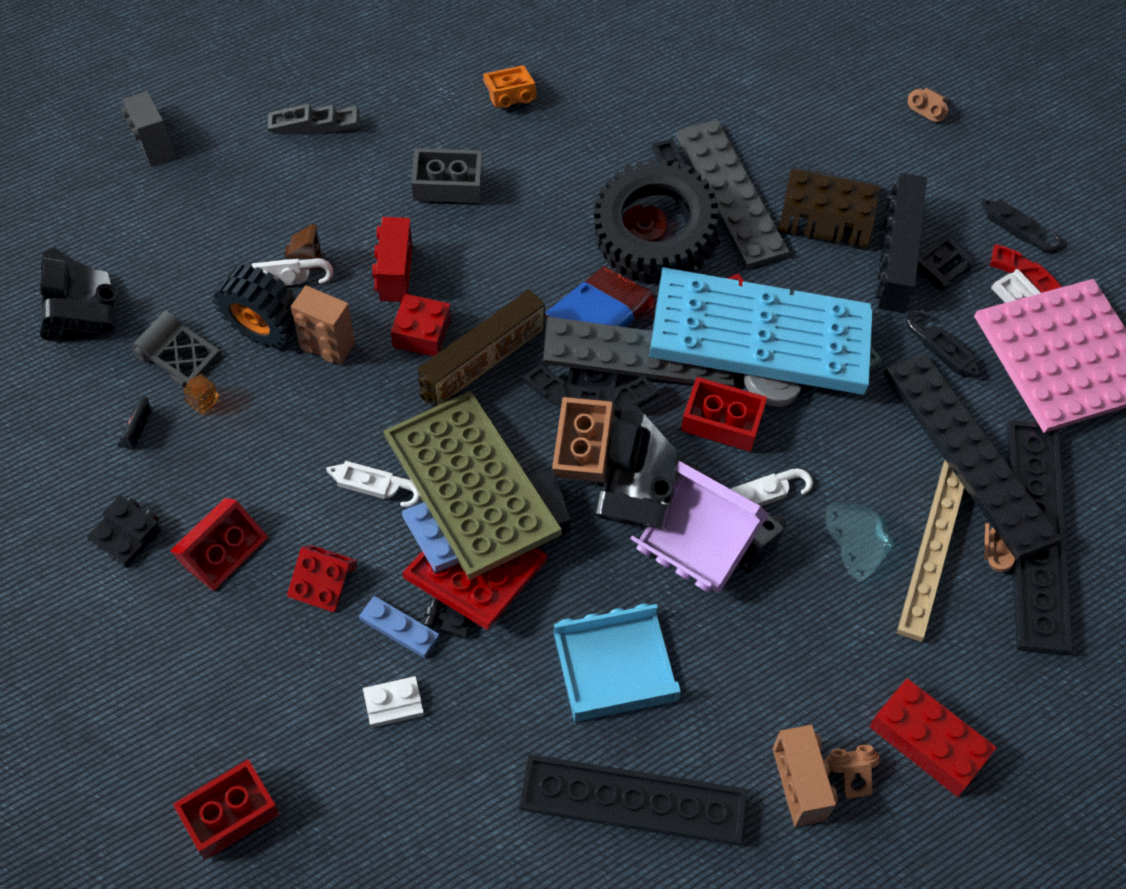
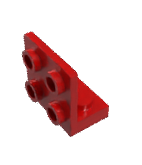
(320, 577)

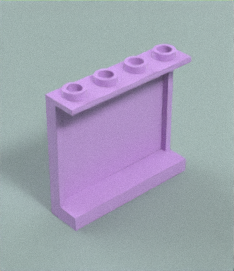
(704, 530)

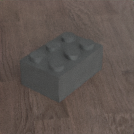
(447, 175)

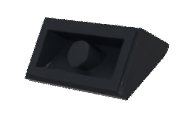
(135, 424)

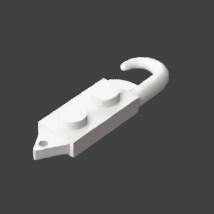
(371, 481)

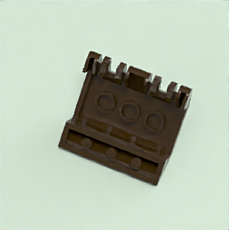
(830, 202)

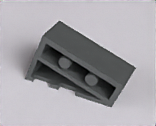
(148, 128)

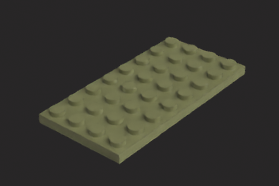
(472, 484)

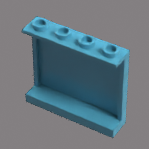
(615, 662)

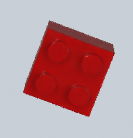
(421, 325)

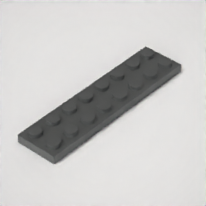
(738, 202)
(618, 352)

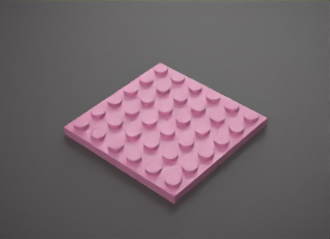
(1061, 352)

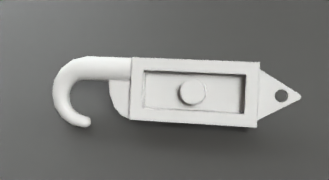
(295, 270)
(772, 487)

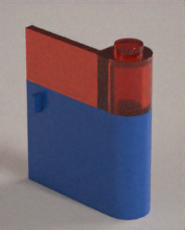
(604, 300)

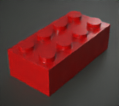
(932, 737)

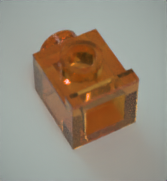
(197, 389)

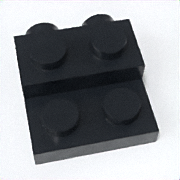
(124, 530)

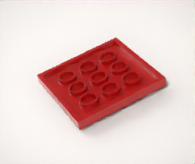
(482, 597)

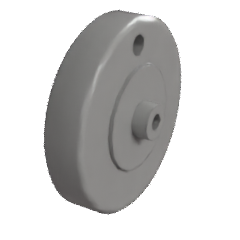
(778, 392)

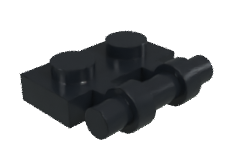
(453, 622)

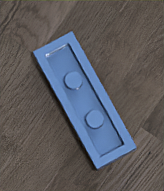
(429, 537)
(399, 627)

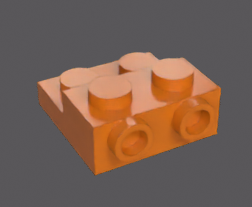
(510, 86)

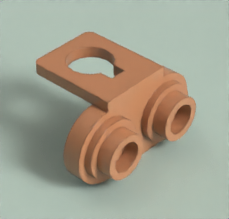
(929, 104)
(996, 551)
(853, 763)

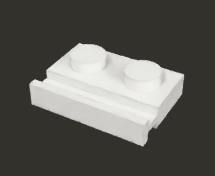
(1014, 287)
(393, 702)

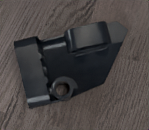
(75, 300)
(636, 465)

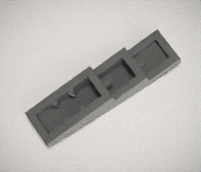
(306, 120)

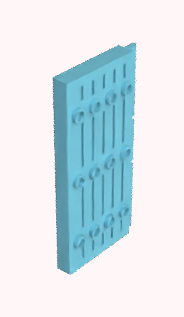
(762, 331)

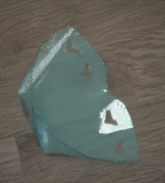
(861, 536)

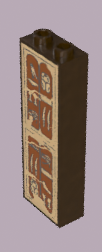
(481, 349)

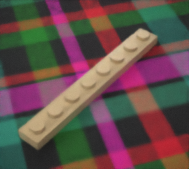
(931, 556)

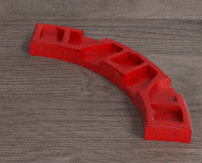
(1010, 260)

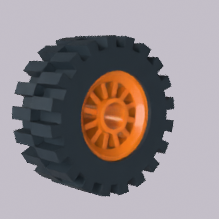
(256, 305)

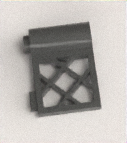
(159, 340)

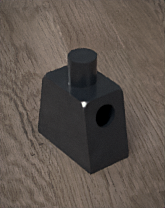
(765, 543)

